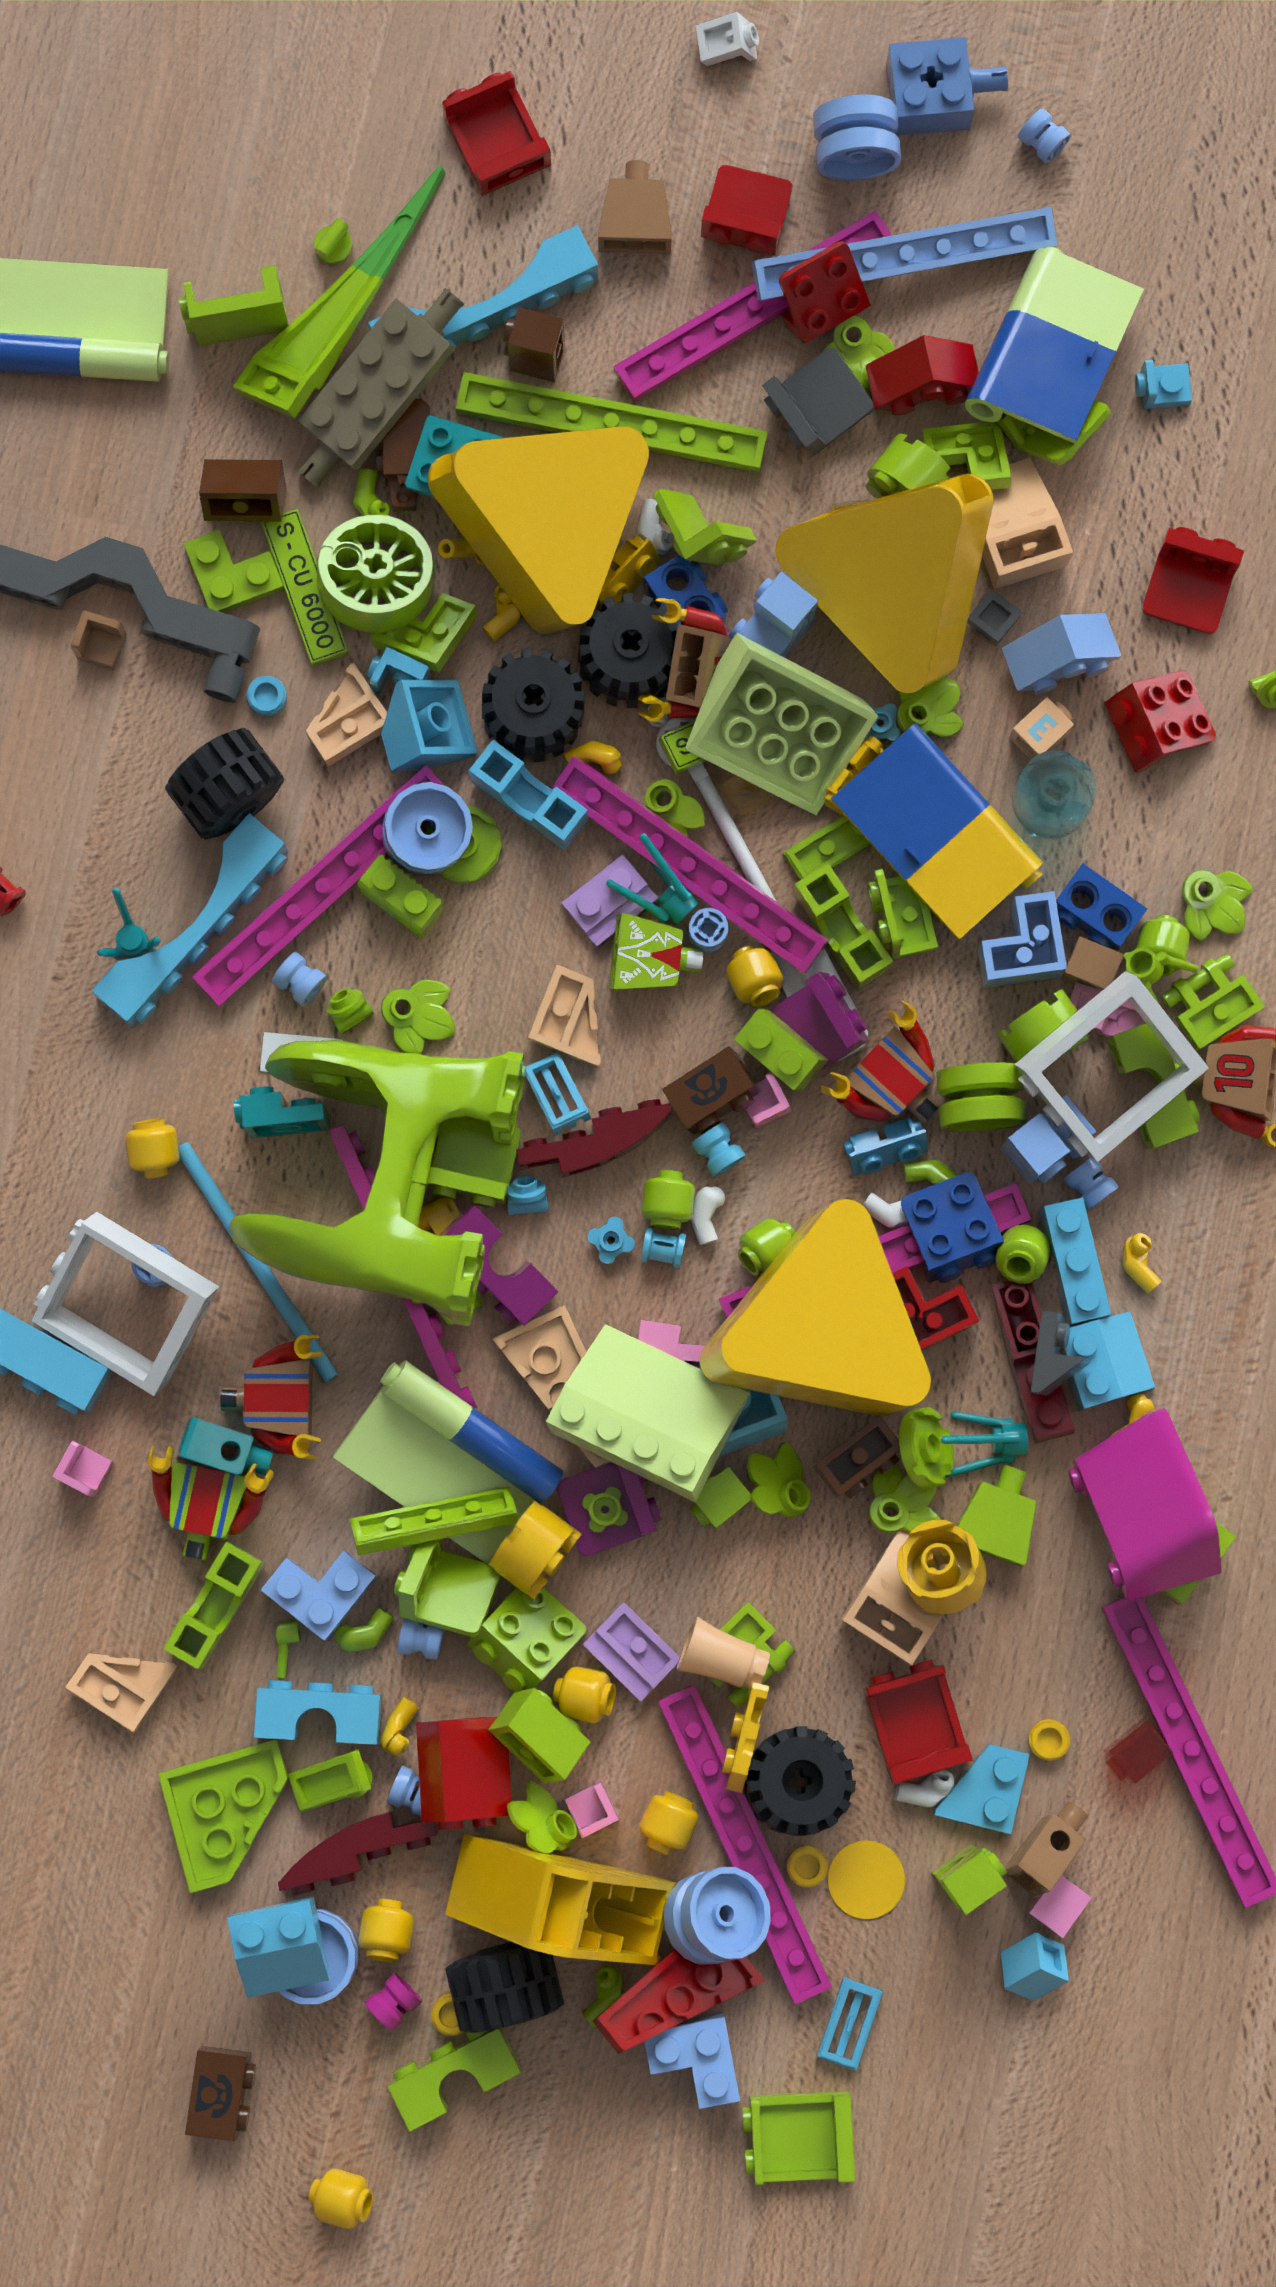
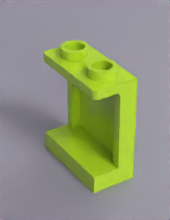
(236, 315)
(800, 2137)

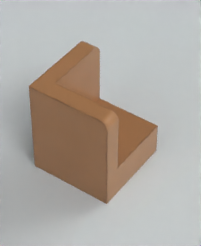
(98, 640)
(1092, 964)

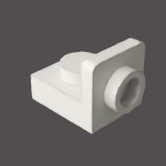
(727, 39)

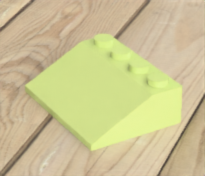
(778, 724)
(647, 1412)

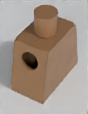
(635, 214)
(1039, 1865)

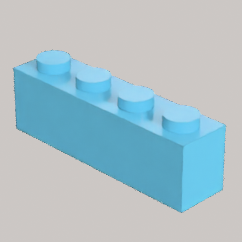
(50, 1365)

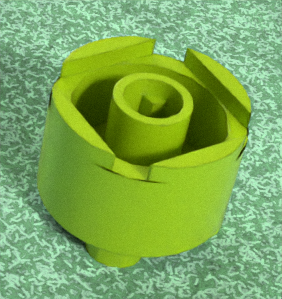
(905, 467)
(1037, 1025)

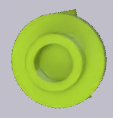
(333, 242)
(1265, 689)
(348, 1008)

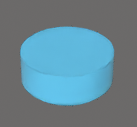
(267, 696)

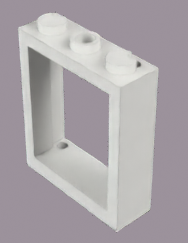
(1076, 1027)
(98, 1344)

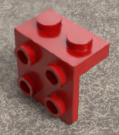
(746, 209)
(822, 292)
(1191, 580)
(1159, 718)

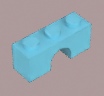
(514, 787)
(1076, 1260)
(282, 1708)

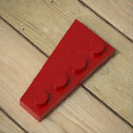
(670, 1995)

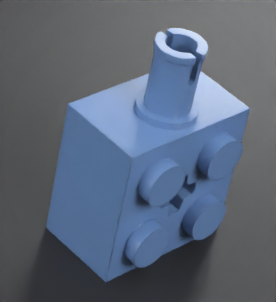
(946, 68)

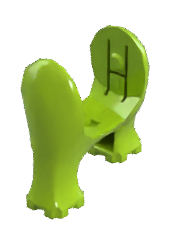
(383, 1244)

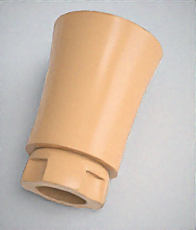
(721, 1656)

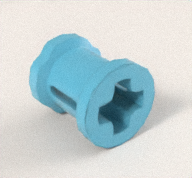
(663, 1248)

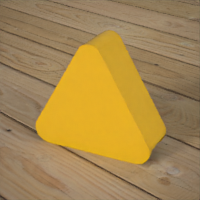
(544, 514)
(897, 574)
(824, 1323)
(558, 1902)

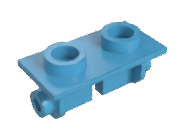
(904, 1143)

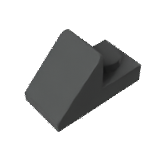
(1050, 1366)

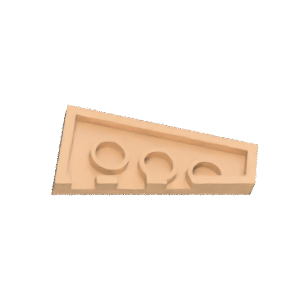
(546, 1357)

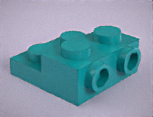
(268, 1114)

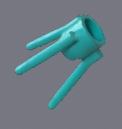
(675, 900)
(130, 939)
(1008, 1439)

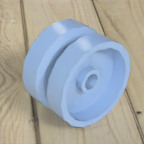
(856, 137)
(444, 812)
(717, 1915)
(342, 1961)

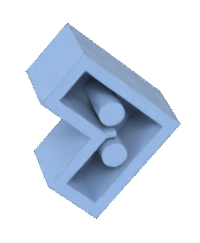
(780, 616)
(1060, 650)
(1035, 949)
(1040, 1146)
(321, 1603)
(704, 2047)

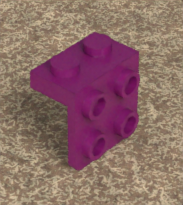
(823, 1017)
(641, 1511)

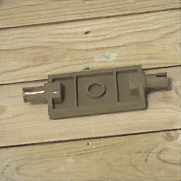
(377, 384)

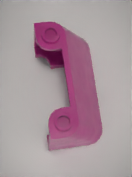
(1149, 1507)

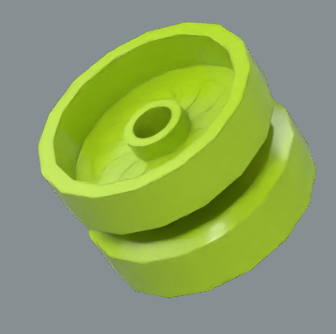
(980, 1097)

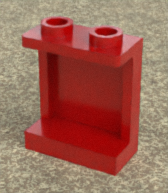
(495, 133)
(916, 1722)

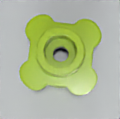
(599, 1520)

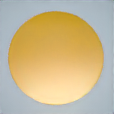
(866, 1879)

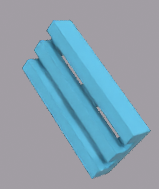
(569, 1118)
(860, 1989)

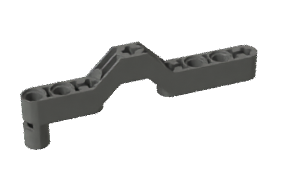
(167, 619)

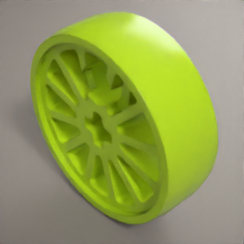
(344, 545)

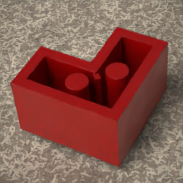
(922, 372)
(938, 1317)

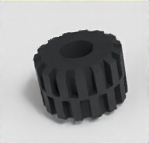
(621, 672)
(533, 728)
(224, 783)
(815, 1758)
(503, 1987)

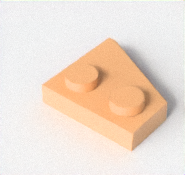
(348, 718)
(568, 1017)
(121, 1686)

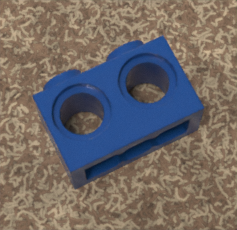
(694, 595)
(1104, 900)

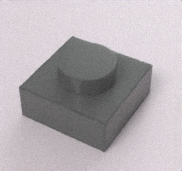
(994, 617)

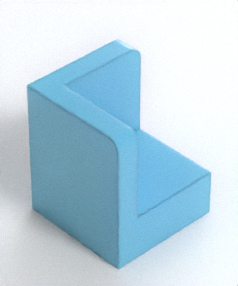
(1034, 1966)

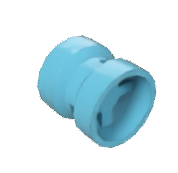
(717, 1147)

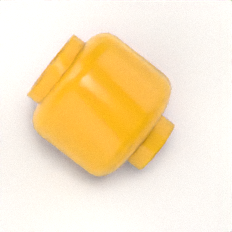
(755, 976)
(152, 1147)
(585, 1695)
(668, 1822)
(386, 1931)
(341, 2198)

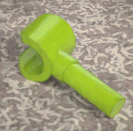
(286, 1633)

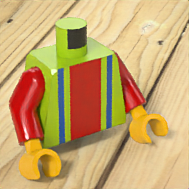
(205, 1500)

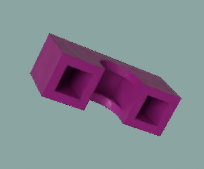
(519, 1293)

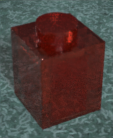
(1136, 1752)

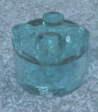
(1066, 776)

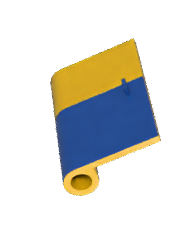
(937, 831)

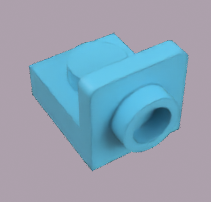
(1163, 385)
(398, 666)

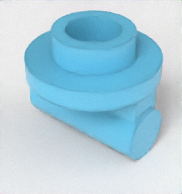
(526, 1196)

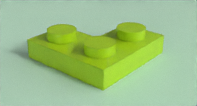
(975, 445)
(229, 584)
(435, 637)

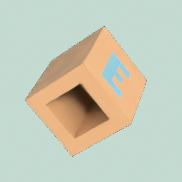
(1042, 728)

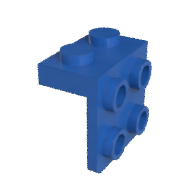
(952, 1227)

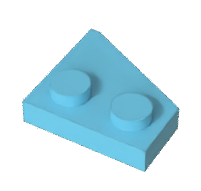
(988, 1790)

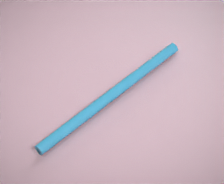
(261, 1270)

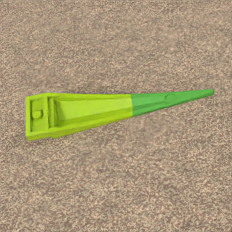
(306, 350)

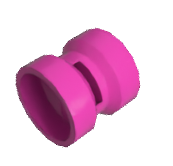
(393, 2002)

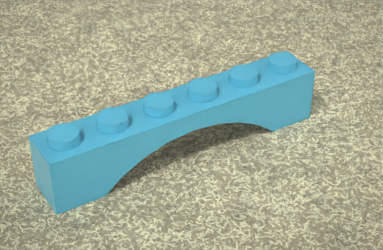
(559, 267)
(139, 982)

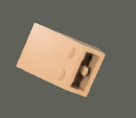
(1024, 530)
(886, 1610)

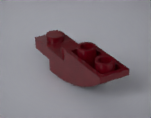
(613, 1137)
(1020, 1325)
(339, 1855)

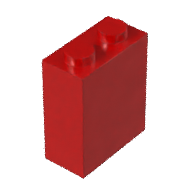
(462, 1773)

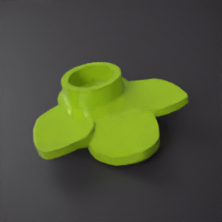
(858, 354)
(935, 707)
(681, 812)
(1219, 907)
(424, 1016)
(778, 1482)
(904, 1497)
(542, 1821)

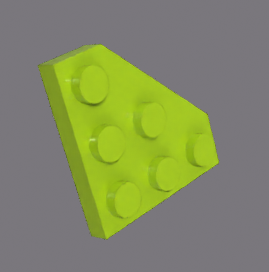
(221, 1808)

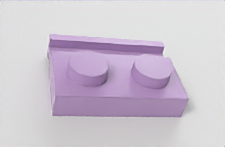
(596, 905)
(632, 1651)

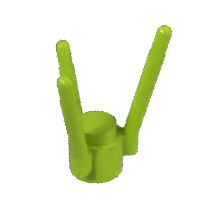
(1150, 966)

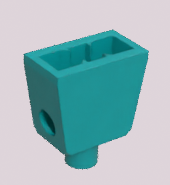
(203, 1445)

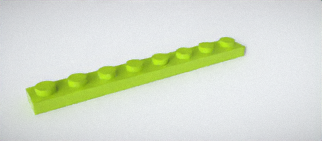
(568, 412)

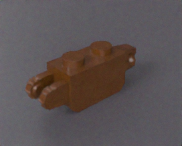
(398, 454)

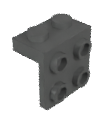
(819, 401)

